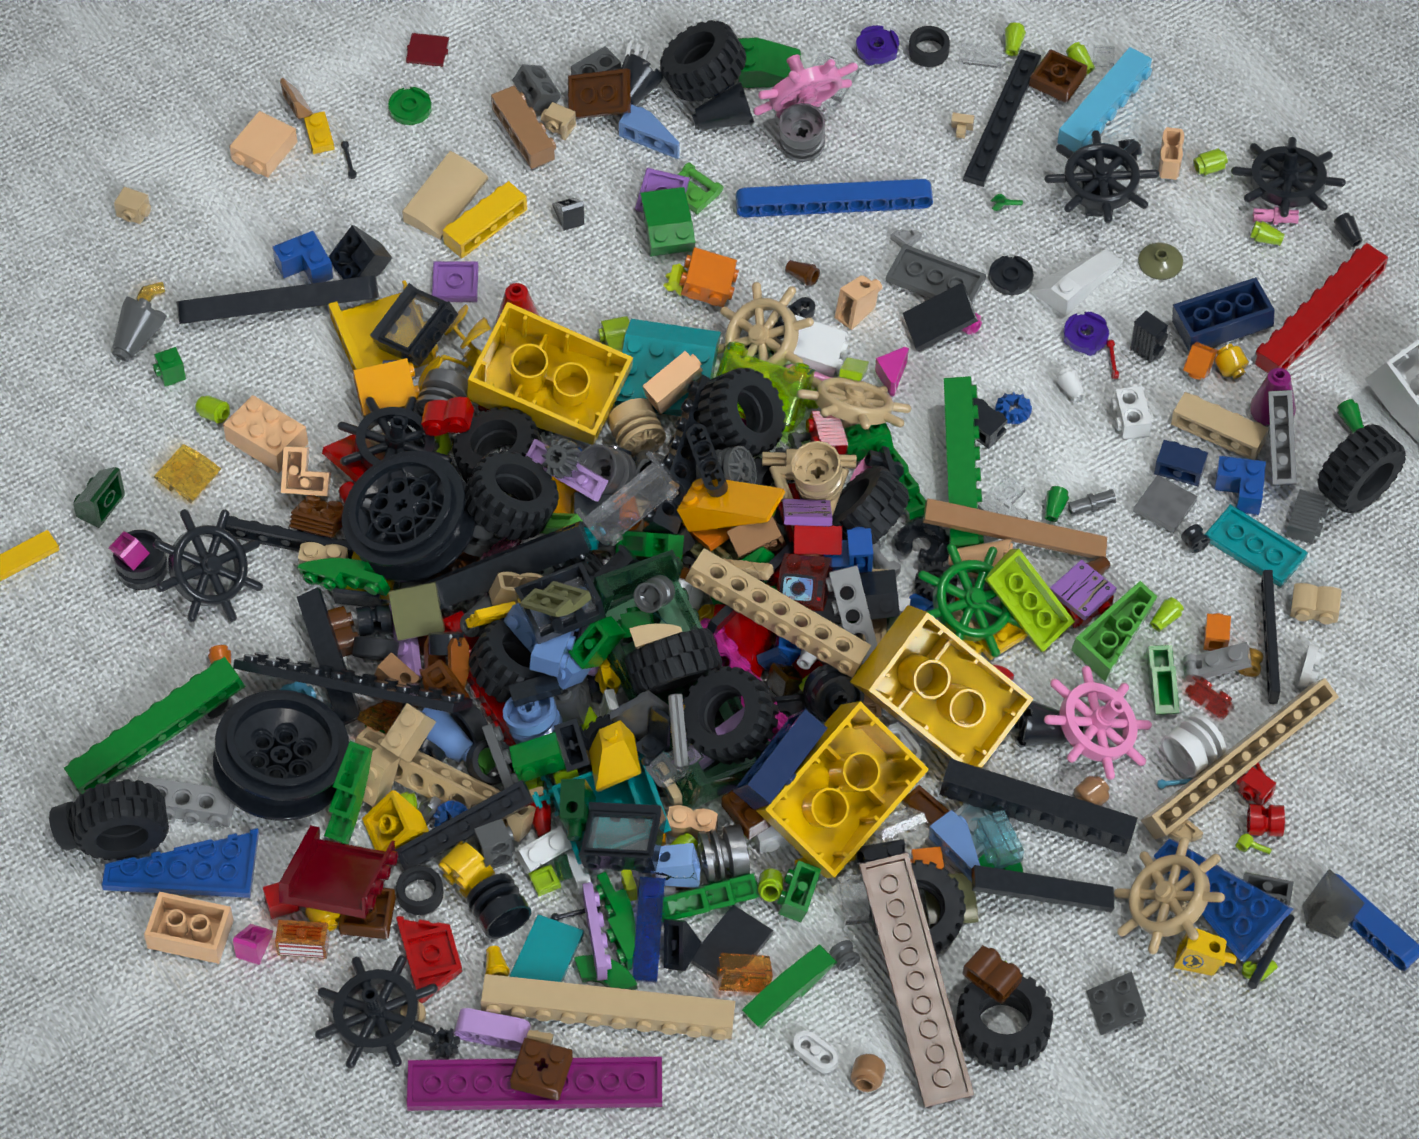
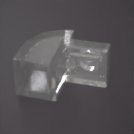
(664, 770)

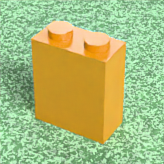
(387, 383)

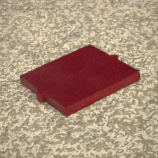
(427, 49)

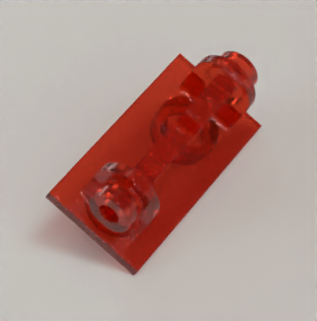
(1217, 703)

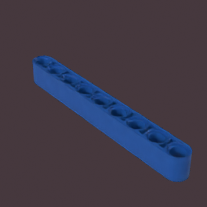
(834, 198)

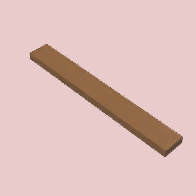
(1014, 528)

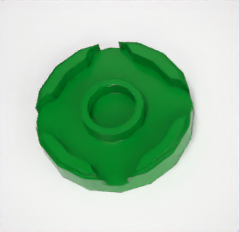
(410, 106)

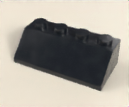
(880, 595)

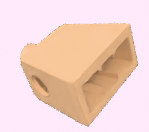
(857, 300)

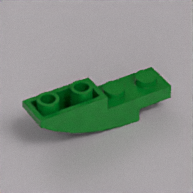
(343, 572)
(621, 919)

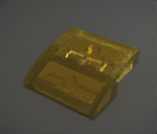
(187, 473)

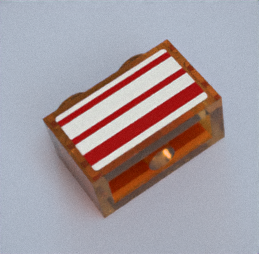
(302, 939)

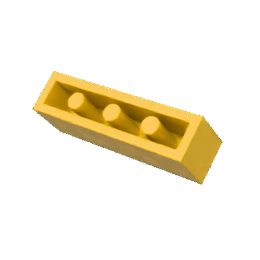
(484, 219)

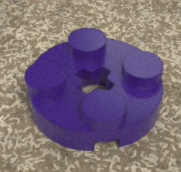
(877, 55)
(1086, 343)

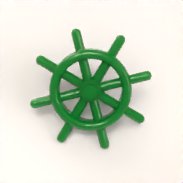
(970, 599)

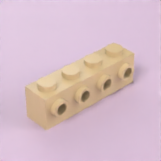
(1219, 426)

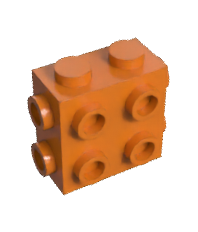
(708, 277)

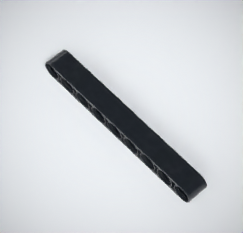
(277, 299)

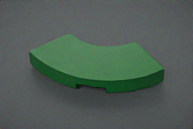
(616, 977)

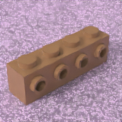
(523, 126)

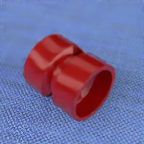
(1266, 820)

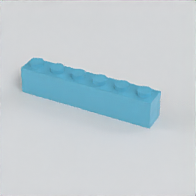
(1105, 99)

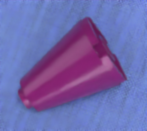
(1276, 380)

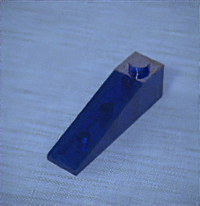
(649, 928)

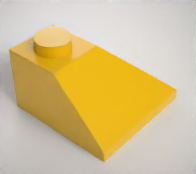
(613, 756)
(394, 820)

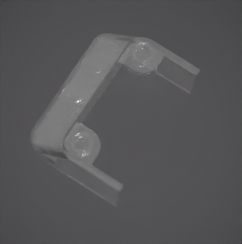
(631, 502)

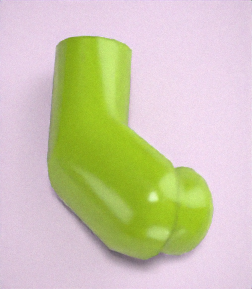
(444, 443)
(1248, 969)

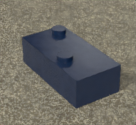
(1223, 314)
(780, 759)

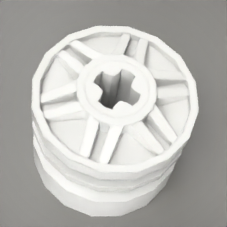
(1193, 745)

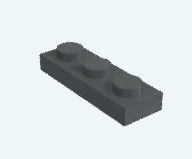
(501, 757)

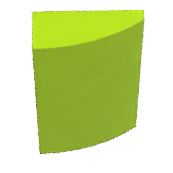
(1029, 599)

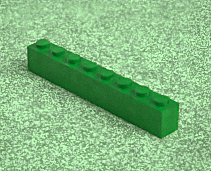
(962, 451)
(155, 726)

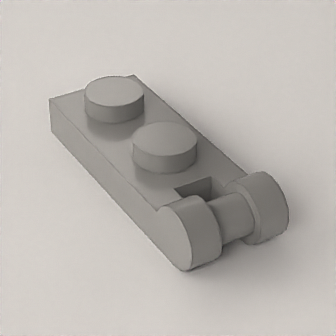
(1217, 661)

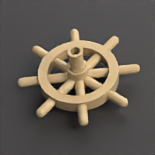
(763, 335)
(855, 402)
(1169, 895)

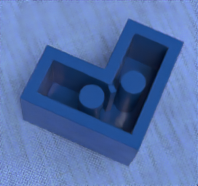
(303, 254)
(1244, 478)
(855, 551)

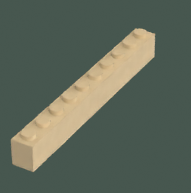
(1239, 759)
(608, 1007)

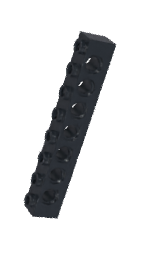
(680, 462)

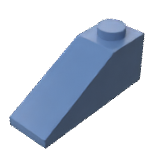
(648, 131)
(955, 840)

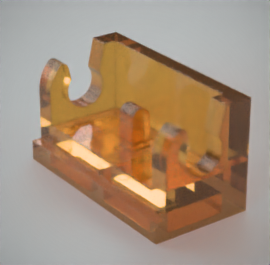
(744, 972)

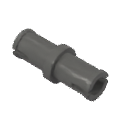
(1092, 502)

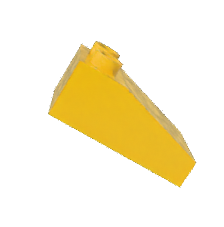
(549, 374)
(941, 688)
(844, 789)

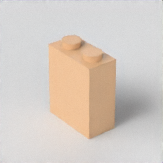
(263, 144)
(672, 381)

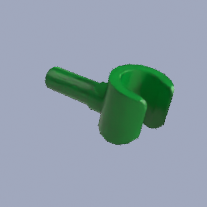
(1001, 200)

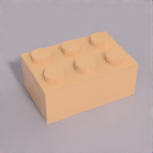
(264, 432)
(189, 927)

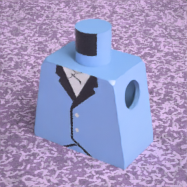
(678, 866)

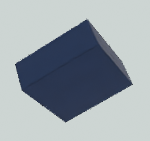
(772, 656)

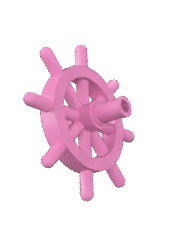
(805, 85)
(1098, 722)

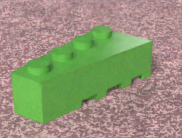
(1110, 634)

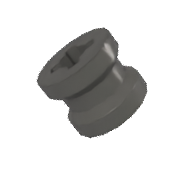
(844, 955)

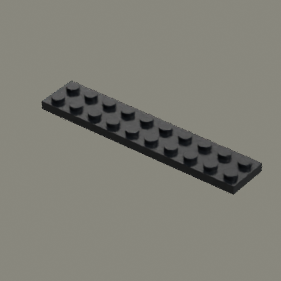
(347, 681)

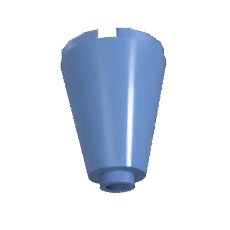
(448, 735)

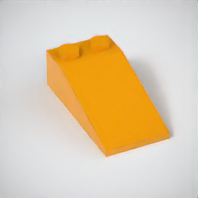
(738, 506)

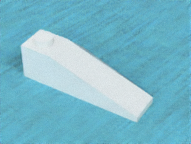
(1073, 284)

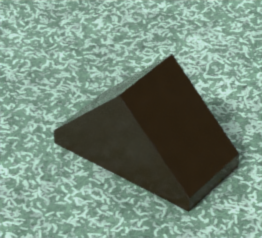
(783, 680)

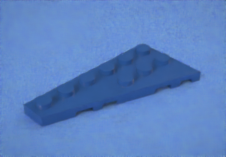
(198, 868)
(1245, 914)

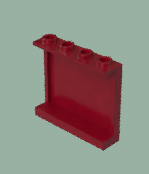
(336, 875)

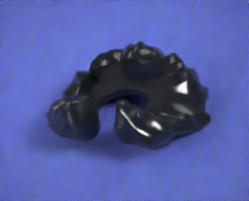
(934, 534)

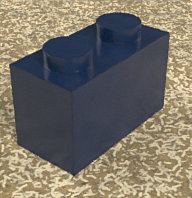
(1181, 463)

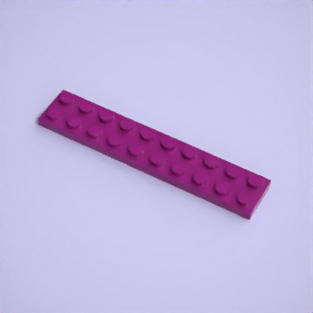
(486, 1085)

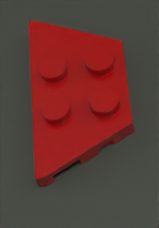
(429, 953)

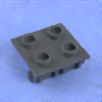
(1117, 1003)

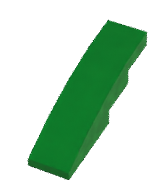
(916, 501)
(350, 792)
(710, 897)
(789, 985)

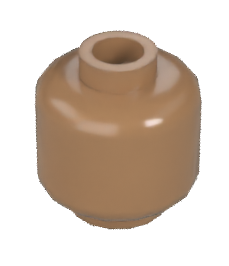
(1092, 790)
(868, 1072)

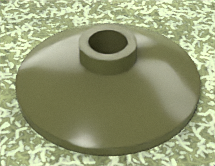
(1160, 261)

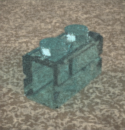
(999, 840)

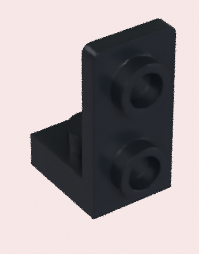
(659, 734)

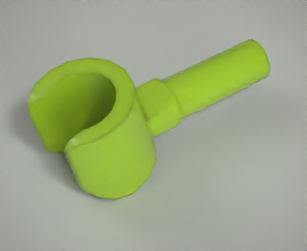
(1247, 841)

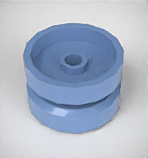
(531, 719)

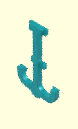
(546, 796)

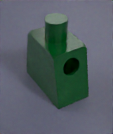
(574, 806)

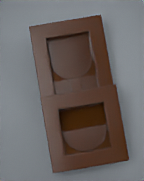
(442, 677)

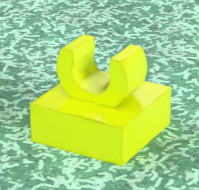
(674, 278)

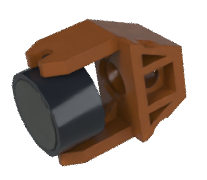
(451, 644)

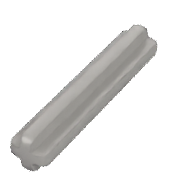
(678, 730)

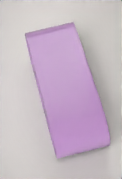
(491, 1029)

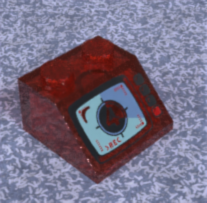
(805, 579)

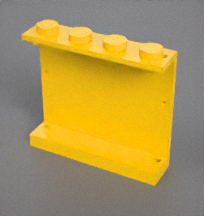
(354, 332)

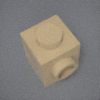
(132, 205)

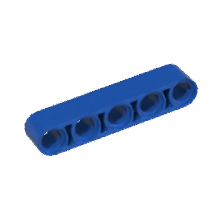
(1383, 933)

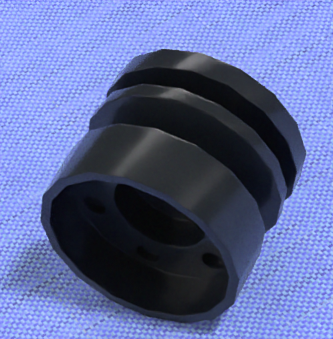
(498, 906)

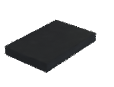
(940, 317)
(733, 934)

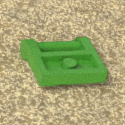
(696, 197)

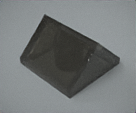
(1331, 906)

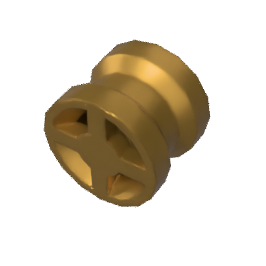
(1256, 659)

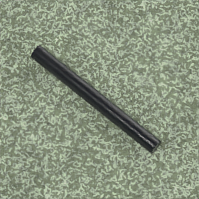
(1270, 952)

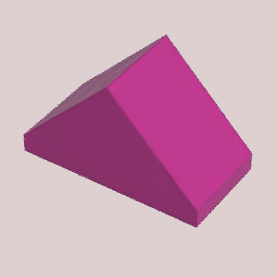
(891, 368)
(129, 550)
(252, 943)

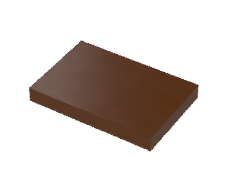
(600, 93)

